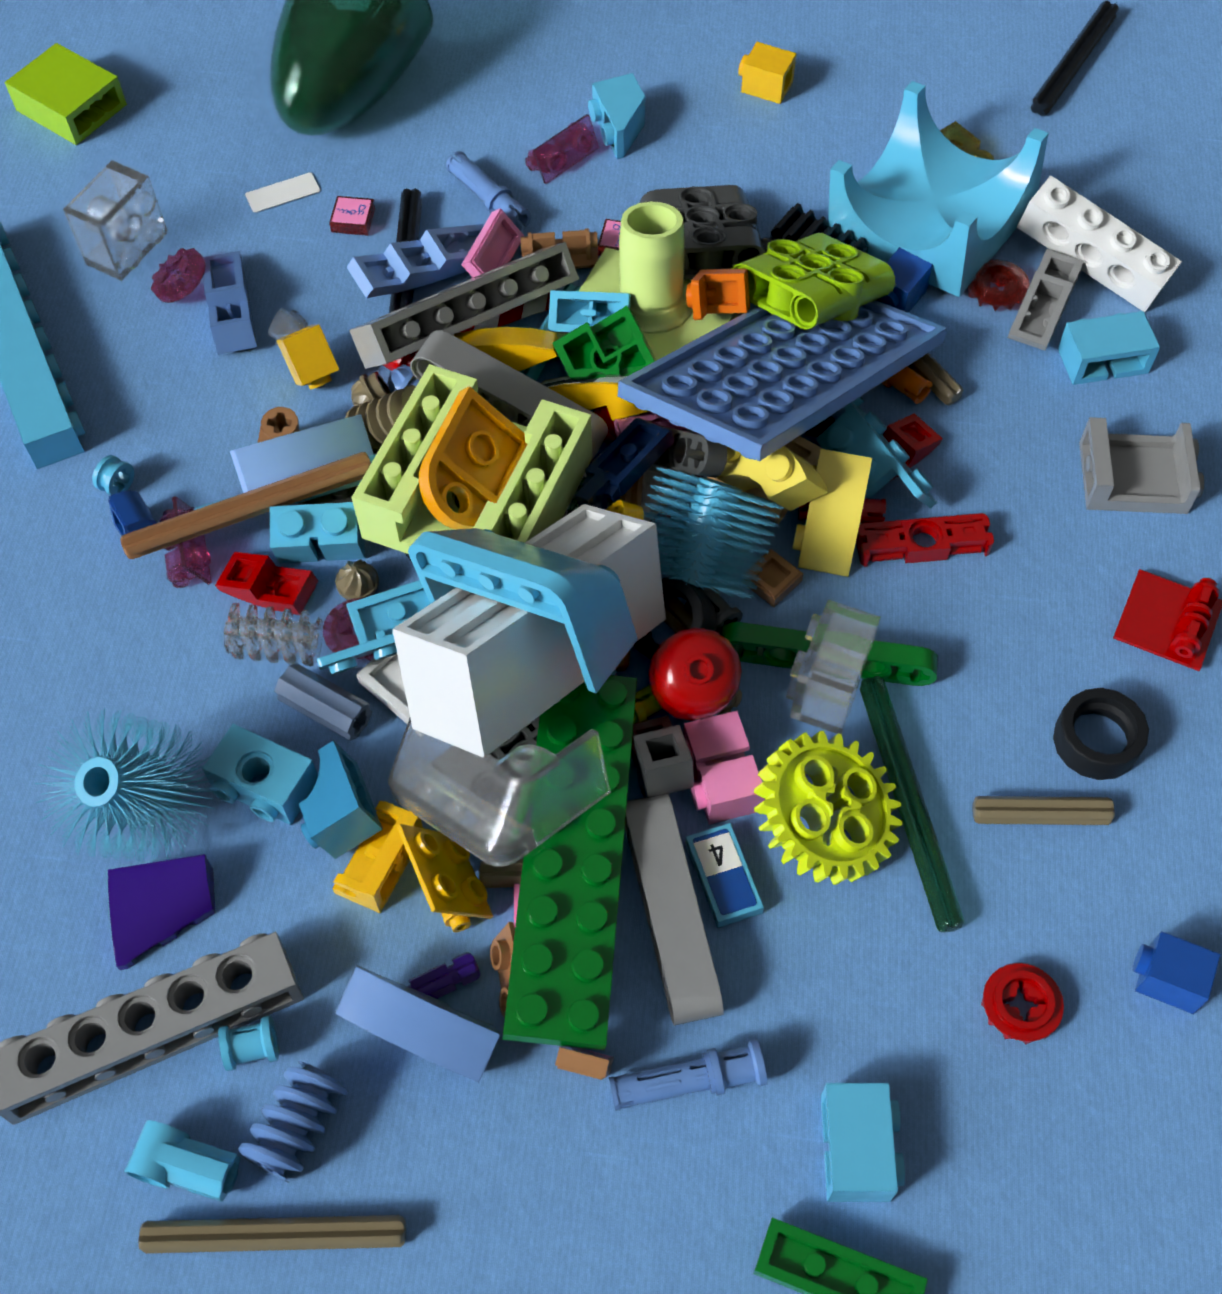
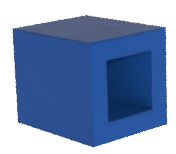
(911, 280)
(1176, 972)

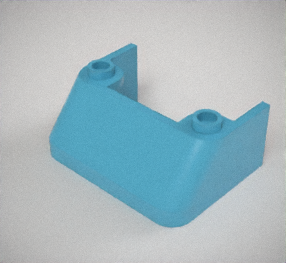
(536, 581)

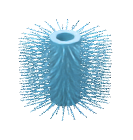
(705, 531)
(127, 787)

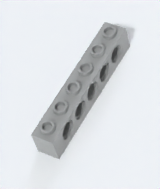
(464, 305)
(172, 1031)

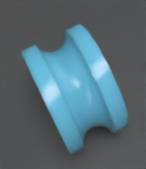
(113, 475)

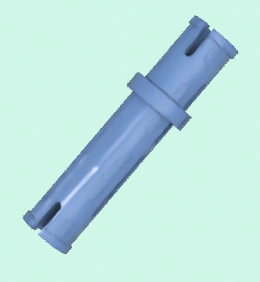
(487, 189)

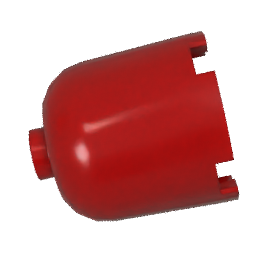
(695, 674)

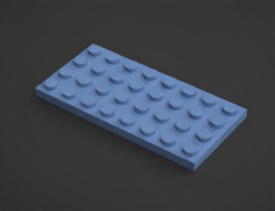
(771, 381)

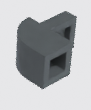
(661, 757)

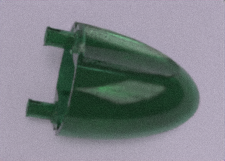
(341, 58)

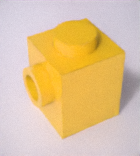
(767, 72)
(308, 356)

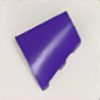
(156, 902)

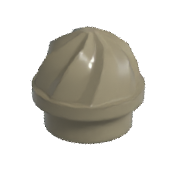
(368, 388)
(357, 580)

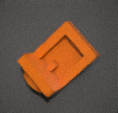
(718, 292)

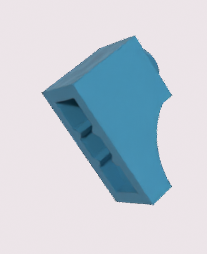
(339, 807)

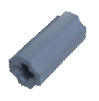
(323, 701)

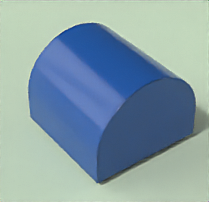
(129, 512)

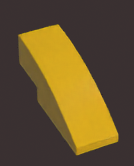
(513, 345)

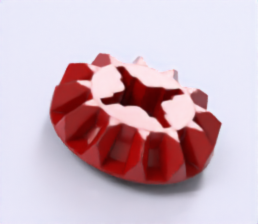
(1036, 988)

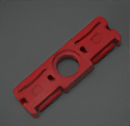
(951, 533)

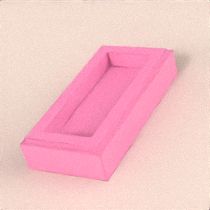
(494, 245)

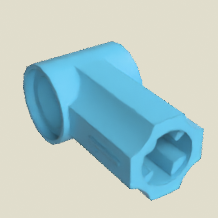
(170, 1157)

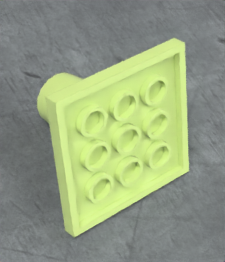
(653, 273)

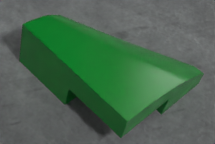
(605, 349)

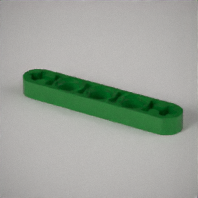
(780, 646)

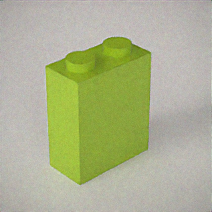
(66, 93)

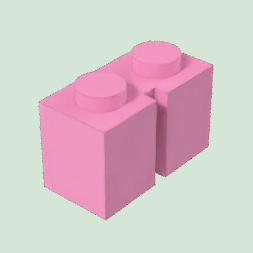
(720, 768)

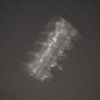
(273, 637)

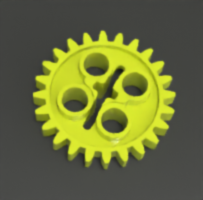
(827, 807)

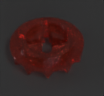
(1002, 274)

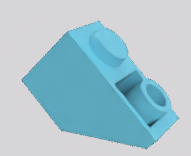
(620, 111)

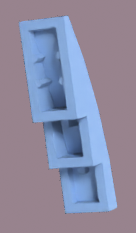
(414, 262)

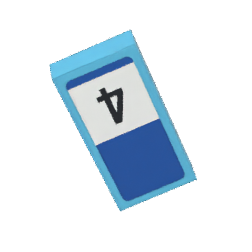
(724, 875)

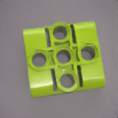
(815, 280)

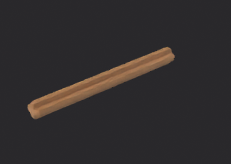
(244, 506)

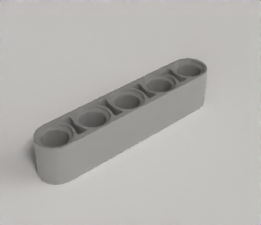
(498, 383)
(672, 911)

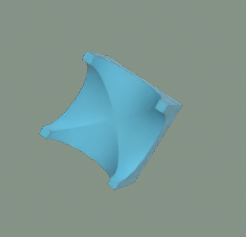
(936, 197)

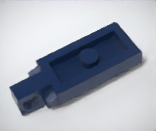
(623, 463)

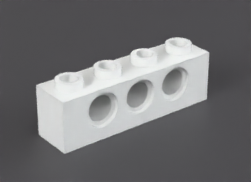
(1108, 247)

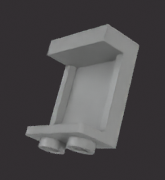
(1139, 470)

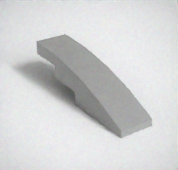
(1045, 299)

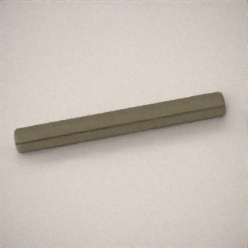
(272, 1234)

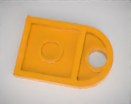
(470, 458)

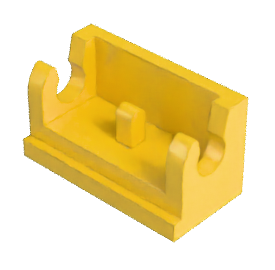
(377, 861)

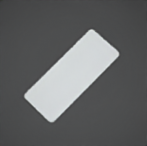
(282, 192)

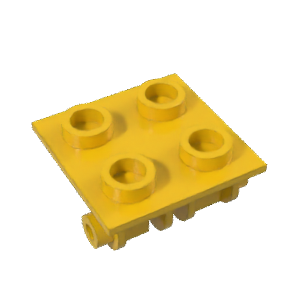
(446, 876)

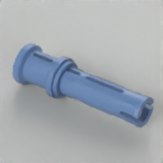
(712, 1072)

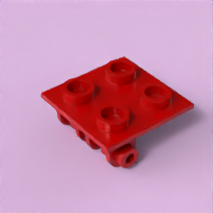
(1170, 618)

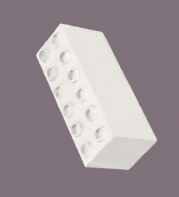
(490, 669)

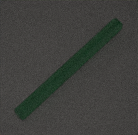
(913, 808)

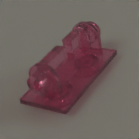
(563, 149)
(191, 556)

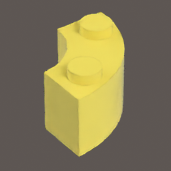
(781, 475)
(834, 518)

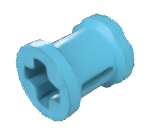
(248, 1043)

